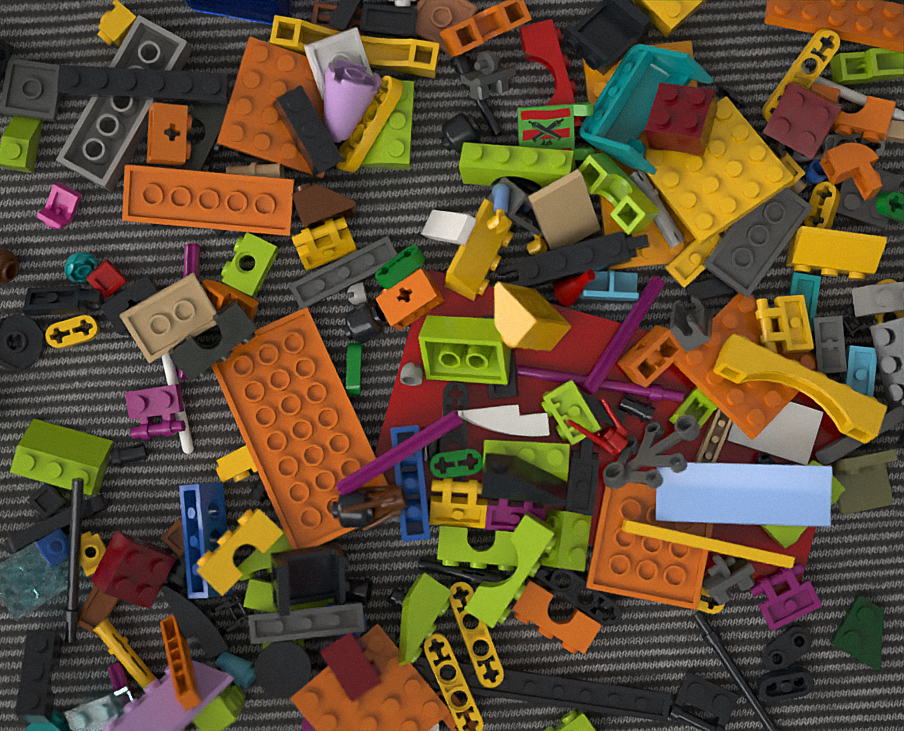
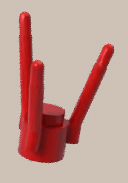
(610, 438)

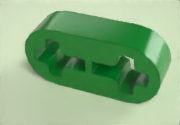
(886, 210)
(400, 266)
(354, 369)
(456, 470)

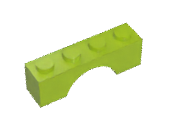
(486, 162)
(492, 598)

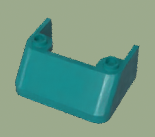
(628, 99)

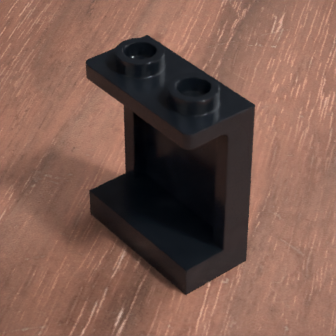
(607, 33)
(308, 576)

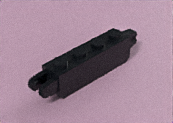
(575, 259)

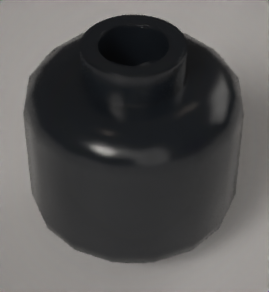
(460, 130)
(364, 323)
(357, 518)

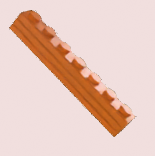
(180, 664)

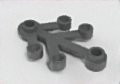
(623, 471)

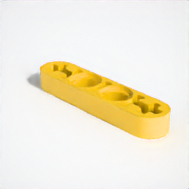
(796, 73)
(354, 150)
(473, 635)
(457, 683)

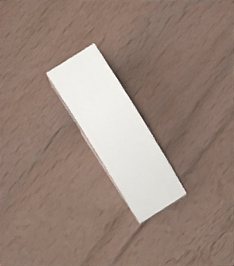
(508, 420)

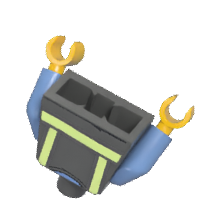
(514, 202)

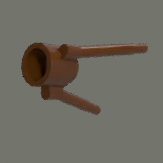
(392, 500)

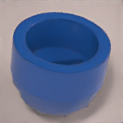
(815, 172)

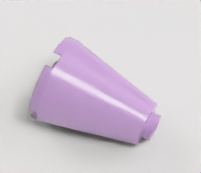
(347, 97)

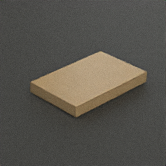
(564, 211)
(170, 317)

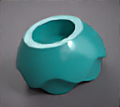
(79, 266)

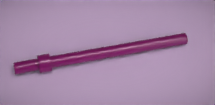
(653, 392)

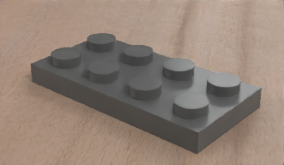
(756, 241)

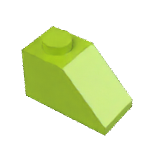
(20, 144)

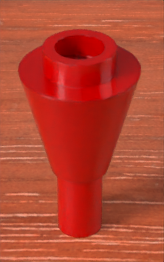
(569, 290)

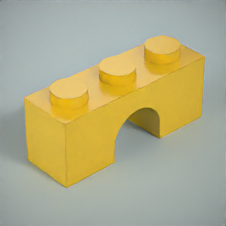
(218, 566)

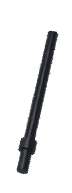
(71, 612)
(713, 639)

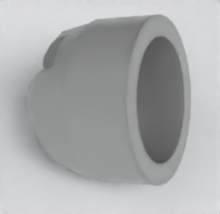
(360, 293)
(411, 374)

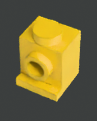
(116, 24)
(235, 465)
(91, 564)

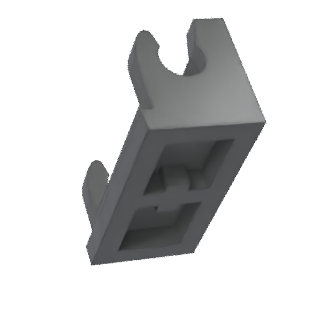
(691, 326)
(830, 344)

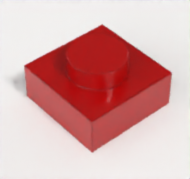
(106, 278)

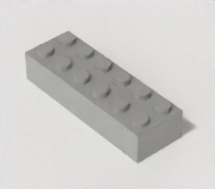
(115, 126)

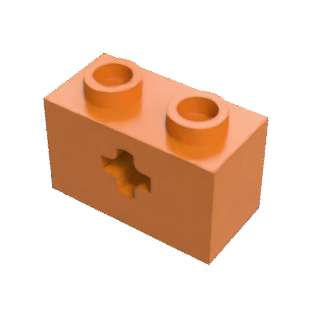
(159, 148)
(423, 299)
(650, 356)

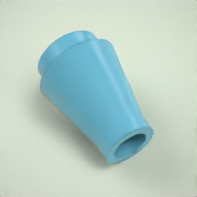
(240, 669)

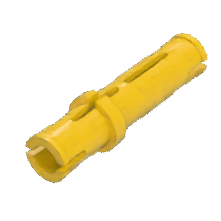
(125, 654)

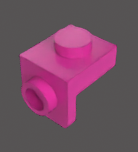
(60, 206)

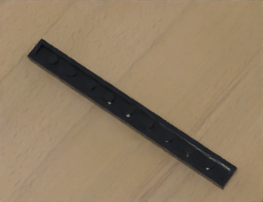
(557, 690)

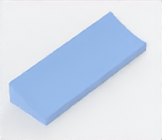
(746, 494)

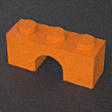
(484, 26)
(870, 122)
(575, 632)

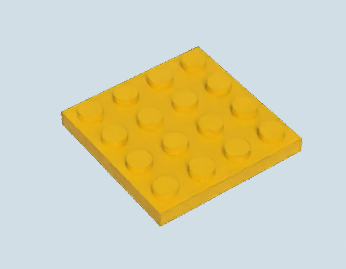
(725, 182)

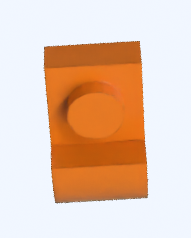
(853, 162)

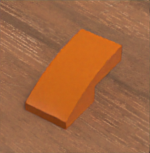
(222, 294)

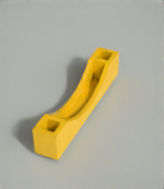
(395, 55)
(852, 412)

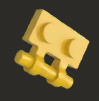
(327, 248)
(792, 322)
(457, 510)

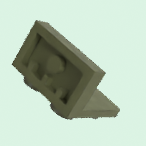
(864, 480)

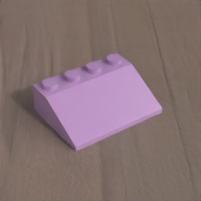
(159, 708)

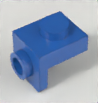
(54, 547)

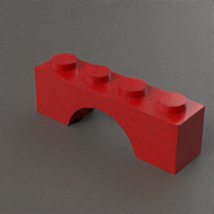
(541, 45)

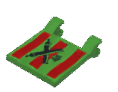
(553, 127)

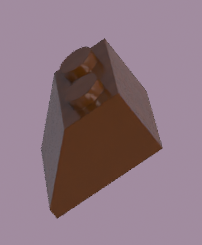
(320, 204)

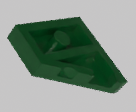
(861, 632)

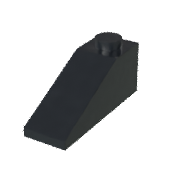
(519, 480)

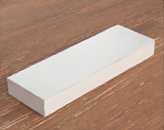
(448, 227)

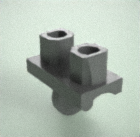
(487, 72)
(725, 574)

